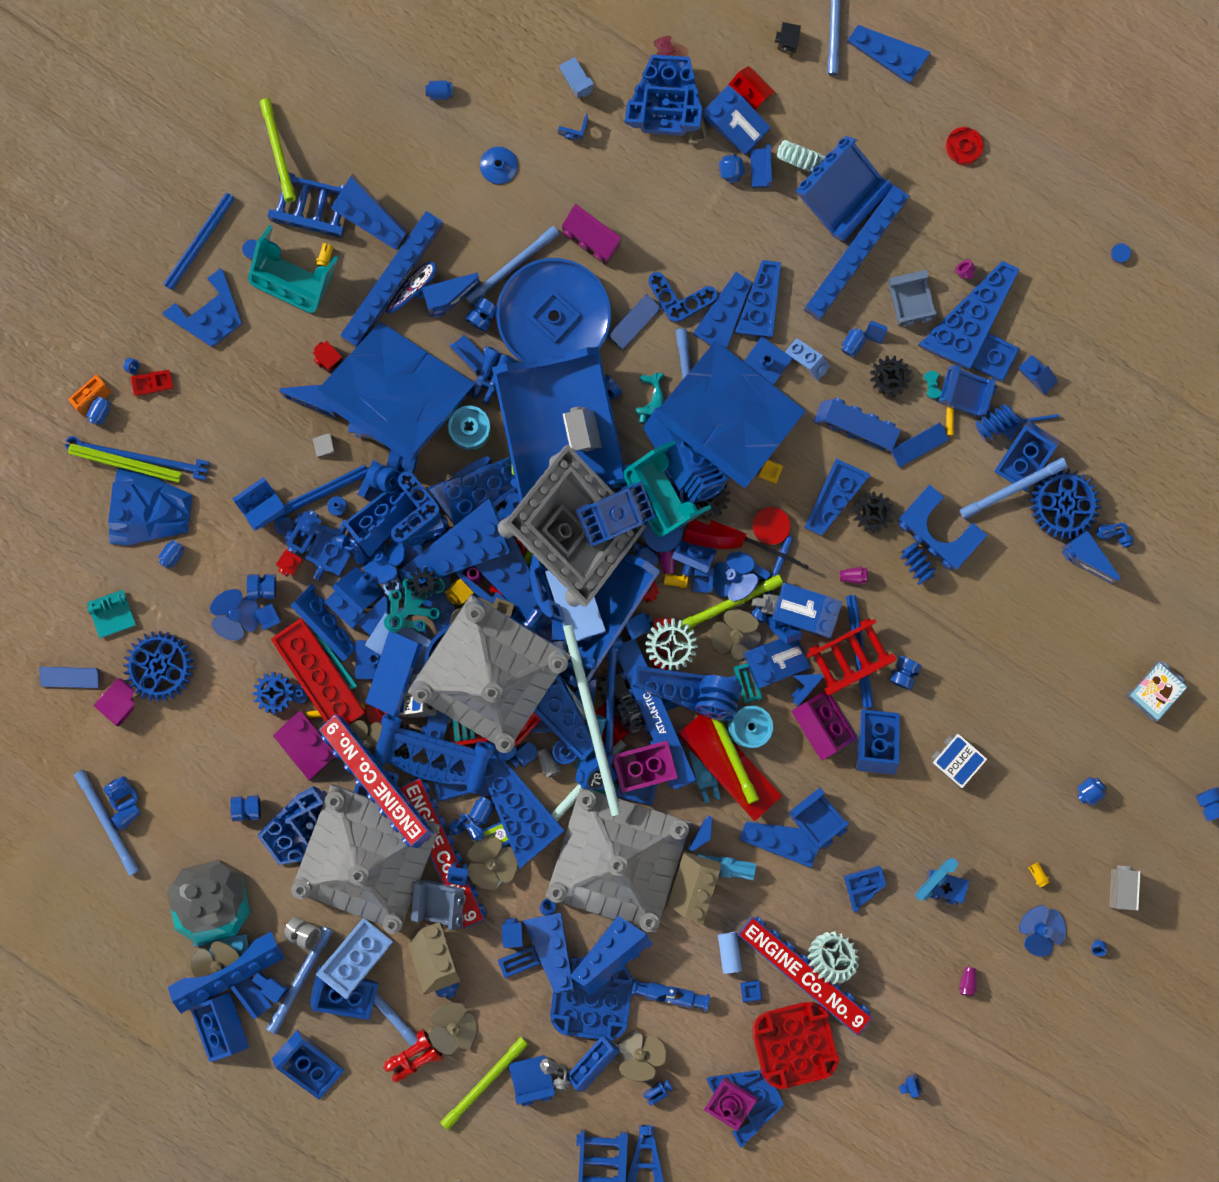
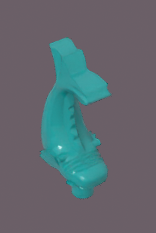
(656, 401)

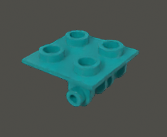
(111, 613)

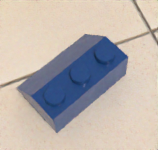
(219, 1027)

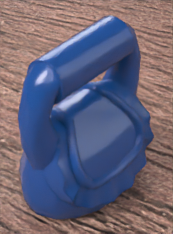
(119, 788)

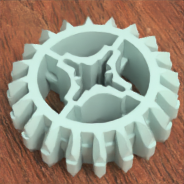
(799, 155)
(679, 644)
(839, 956)

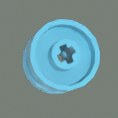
(466, 417)
(761, 728)

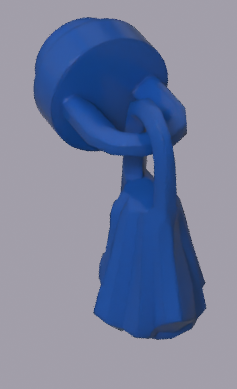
(1107, 531)
(342, 543)
(457, 827)

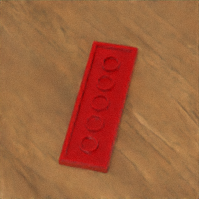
(317, 673)
(707, 746)

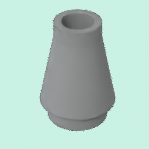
(548, 763)

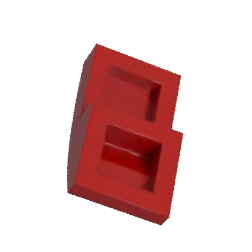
(151, 383)

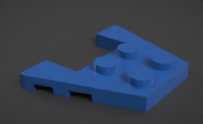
(214, 319)
(763, 1110)

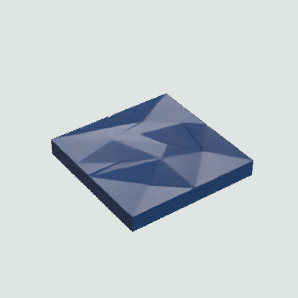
(394, 391)
(729, 414)

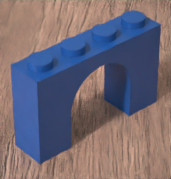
(951, 553)

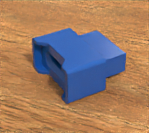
(270, 987)

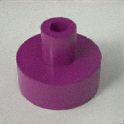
(965, 269)

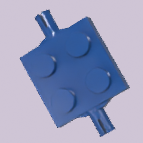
(326, 554)

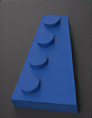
(894, 55)
(760, 307)
(724, 313)
(837, 491)
(314, 613)
(672, 686)
(781, 840)
(551, 946)

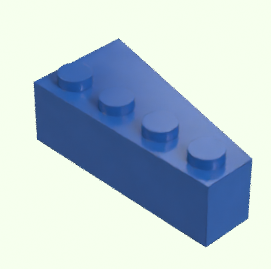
(368, 213)
(857, 424)
(375, 521)
(610, 954)

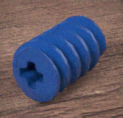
(995, 422)
(918, 563)

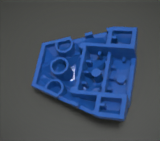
(665, 98)
(146, 509)
(292, 828)

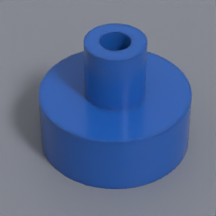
(340, 509)
(302, 698)

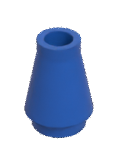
(125, 817)

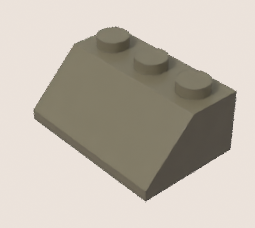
(694, 886)
(433, 959)

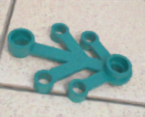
(410, 608)

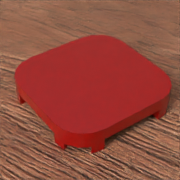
(794, 1045)

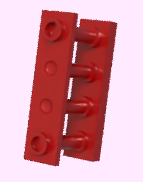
(849, 675)

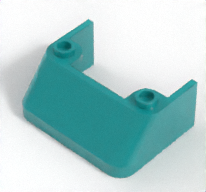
(287, 280)
(664, 501)

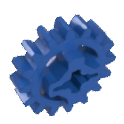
(274, 701)

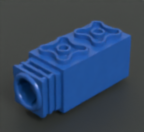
(686, 466)

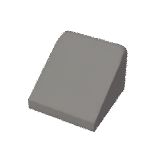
(323, 445)

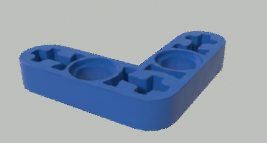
(675, 303)
(421, 506)

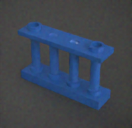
(297, 219)
(618, 1162)

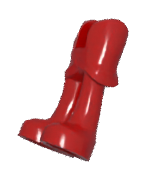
(408, 1068)

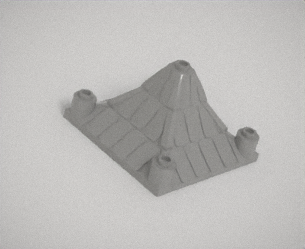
(553, 532)
(489, 673)
(361, 861)
(618, 861)

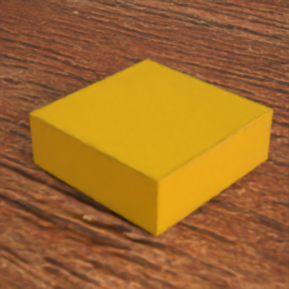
(770, 471)

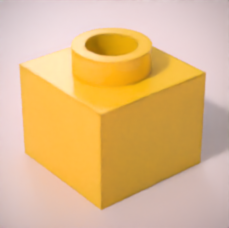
(458, 592)

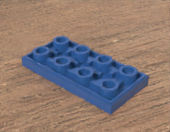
(393, 673)

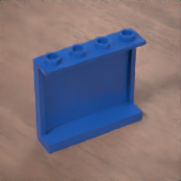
(843, 189)

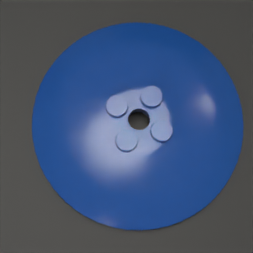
(546, 288)

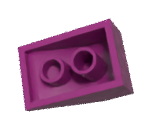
(645, 766)

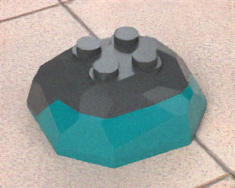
(208, 902)

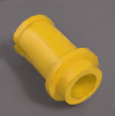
(324, 255)
(675, 580)
(1038, 874)

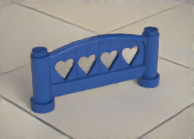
(474, 760)

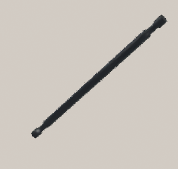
(776, 552)

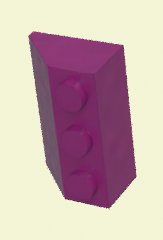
(591, 234)
(824, 725)
(304, 745)

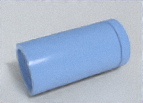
(729, 952)

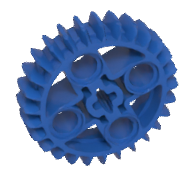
(1060, 510)
(152, 672)

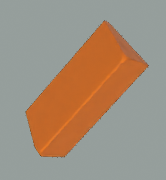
(88, 393)

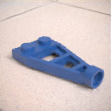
(644, 1142)

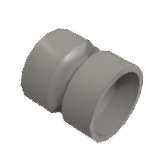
(302, 933)

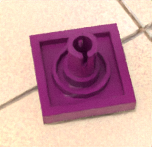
(730, 1104)

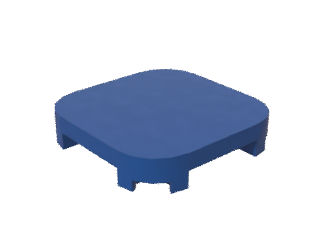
(596, 1014)

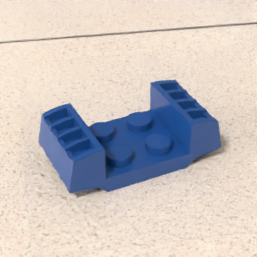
(615, 514)

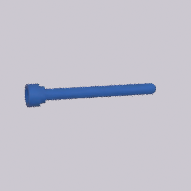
(757, 613)

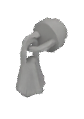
(551, 1067)

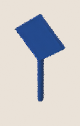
(1011, 431)

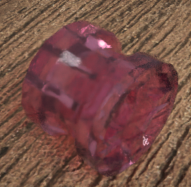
(664, 46)

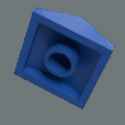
(703, 834)

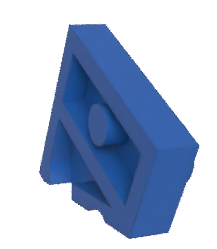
(863, 885)

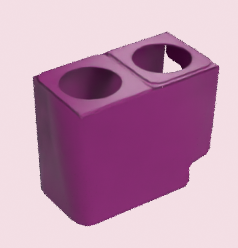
(116, 702)

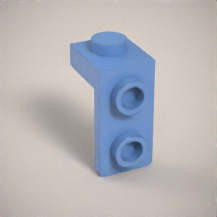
(576, 78)
(809, 358)

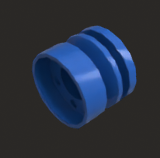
(718, 697)

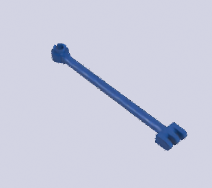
(148, 459)
(611, 698)

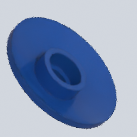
(500, 174)

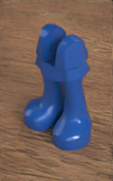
(491, 356)

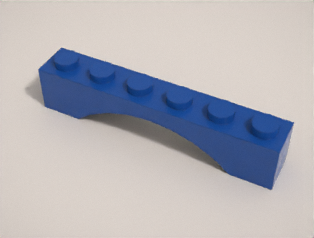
(259, 956)

